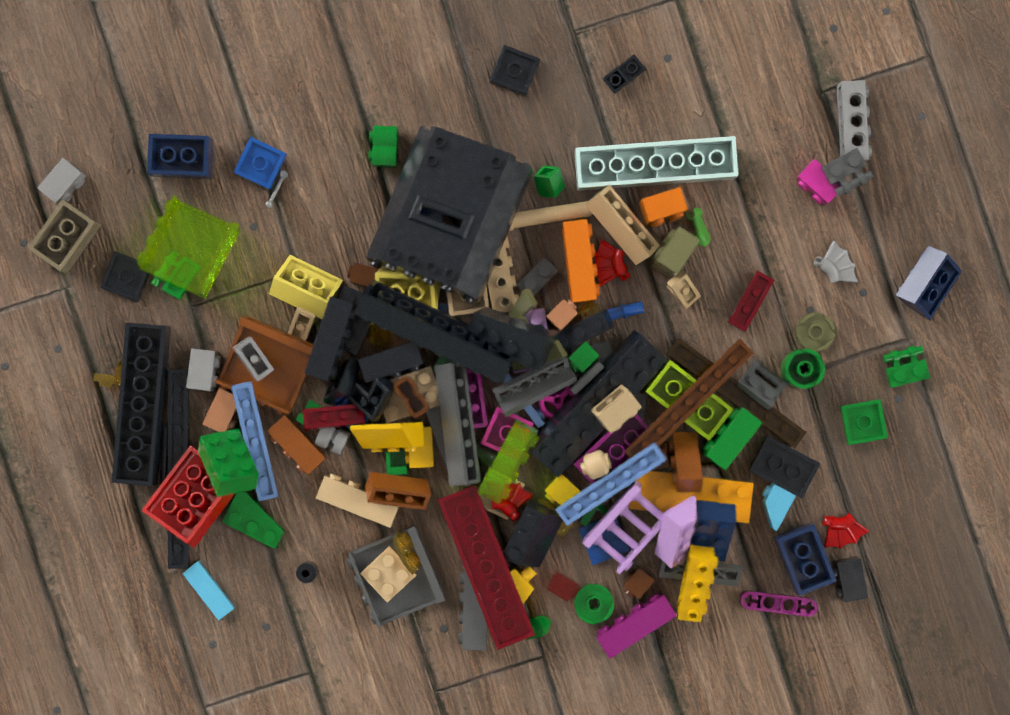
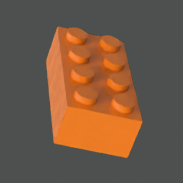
(579, 261)

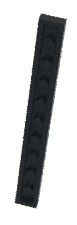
(177, 445)

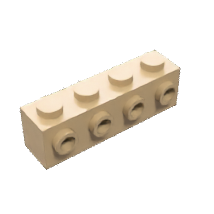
(622, 225)
(502, 283)
(354, 499)

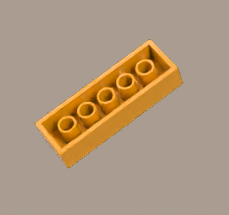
(660, 491)

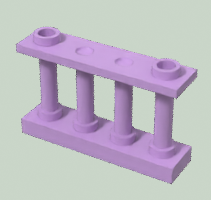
(607, 523)

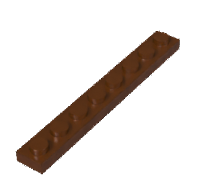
(692, 398)

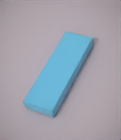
(208, 590)

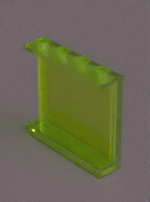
(188, 247)

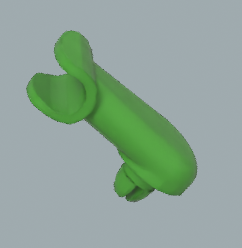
(699, 226)

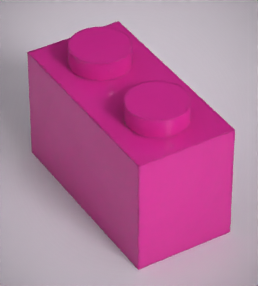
(814, 181)

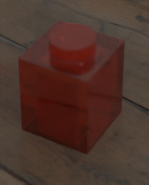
(562, 586)

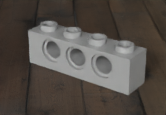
(846, 111)

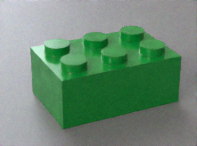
(731, 438)
(228, 462)

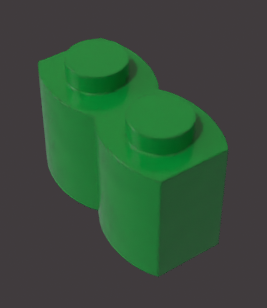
(385, 146)

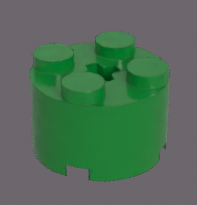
(812, 363)

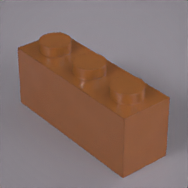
(296, 445)
(686, 462)
(397, 491)

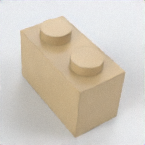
(616, 409)

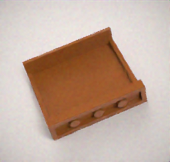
(285, 354)

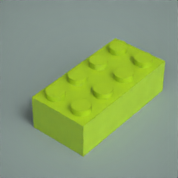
(672, 383)

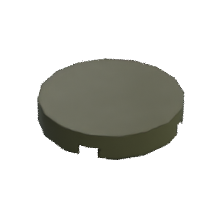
(815, 332)

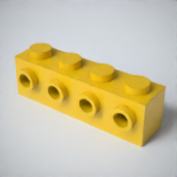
(695, 583)

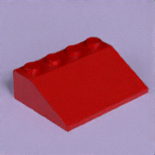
(186, 500)

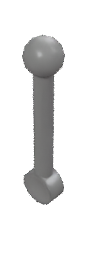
(283, 175)

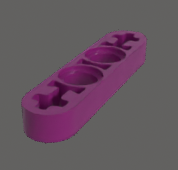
(778, 599)

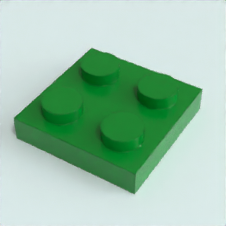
(863, 422)

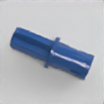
(626, 310)

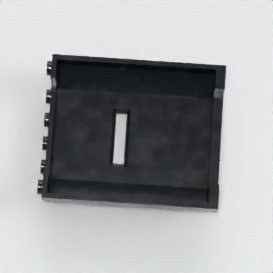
(463, 182)

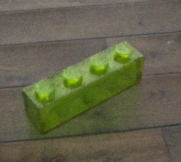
(508, 461)

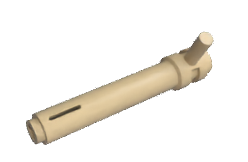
(550, 214)

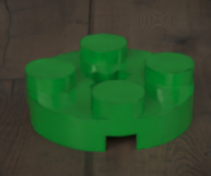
(598, 613)

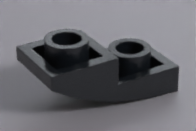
(624, 74)

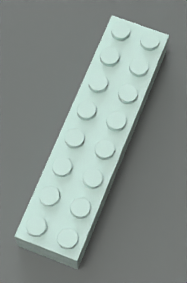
(656, 163)

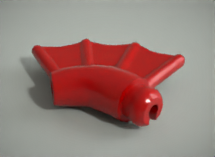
(610, 263)
(513, 502)
(842, 531)

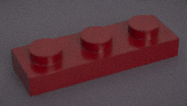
(750, 301)
(332, 417)

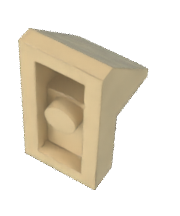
(683, 289)
(302, 323)

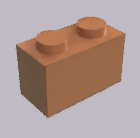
(562, 314)
(222, 412)

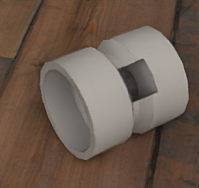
(333, 438)

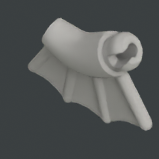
(836, 264)

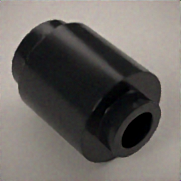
(311, 567)

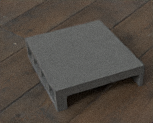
(417, 594)

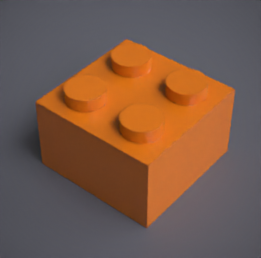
(663, 206)

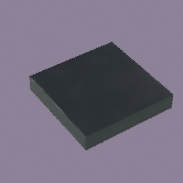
(514, 70)
(124, 277)

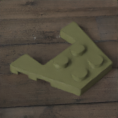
(523, 305)

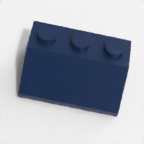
(929, 282)

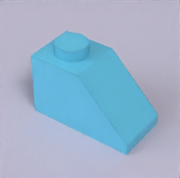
(776, 504)

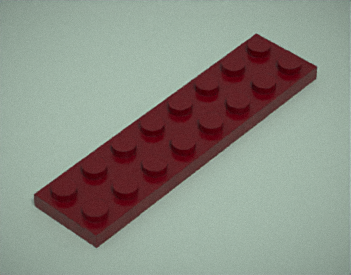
(486, 567)

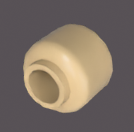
(596, 464)

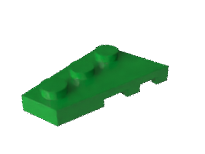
(252, 520)

